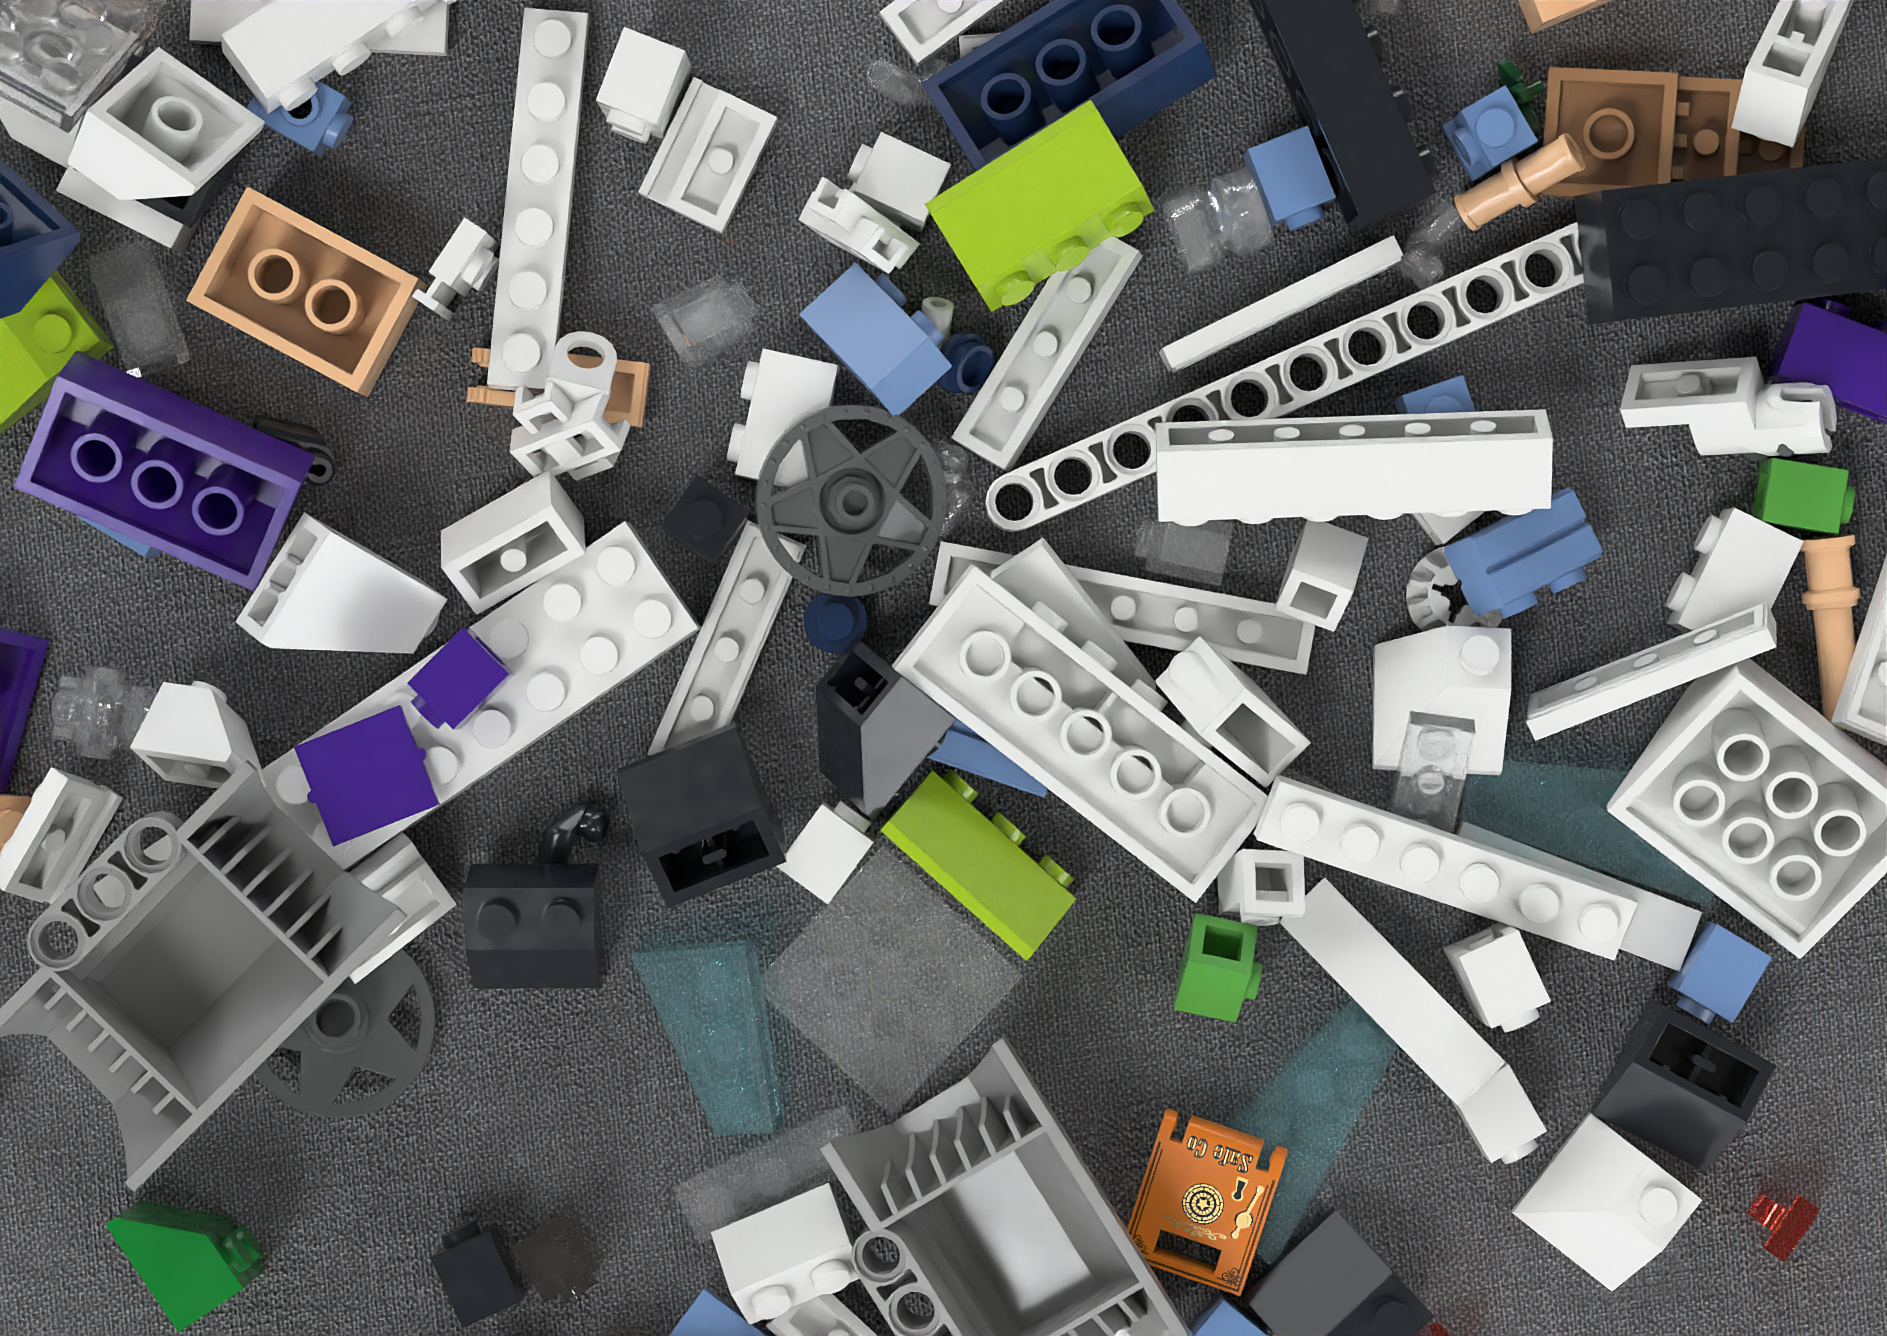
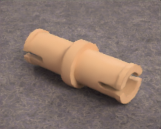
(1520, 182)

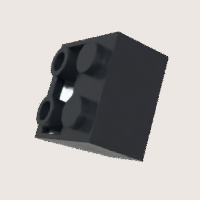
(874, 728)
(702, 815)
(1682, 1086)

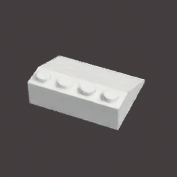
(1762, 804)

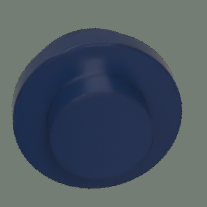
(970, 361)
(834, 622)

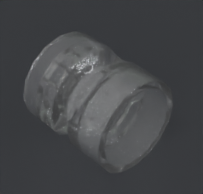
(1217, 221)

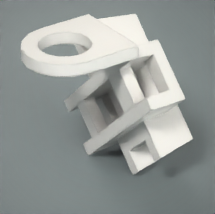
(857, 227)
(578, 402)

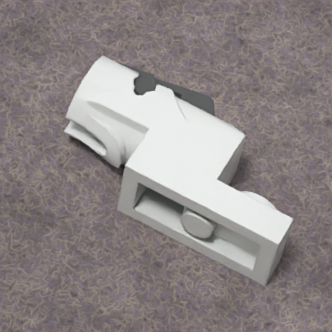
(1731, 407)

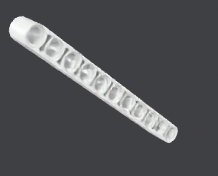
(1272, 375)

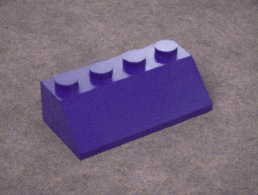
(163, 470)

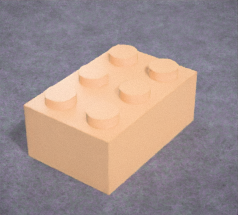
(306, 292)

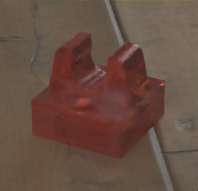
(1786, 1225)

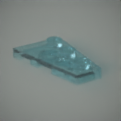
(719, 1028)

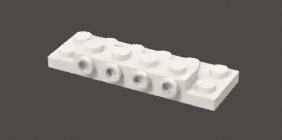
(1083, 730)

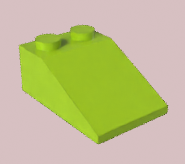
(39, 345)

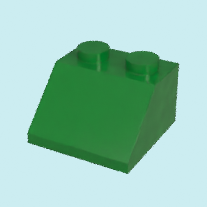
(187, 1257)

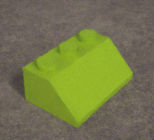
(1041, 207)
(981, 861)

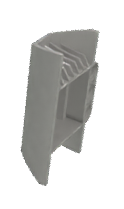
(197, 964)
(994, 1219)

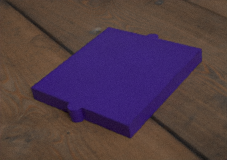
(367, 775)

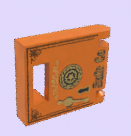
(1207, 1194)

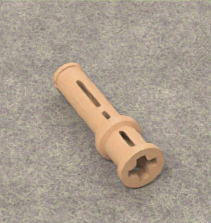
(1831, 599)

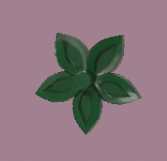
(1522, 94)

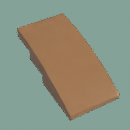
(1653, 130)

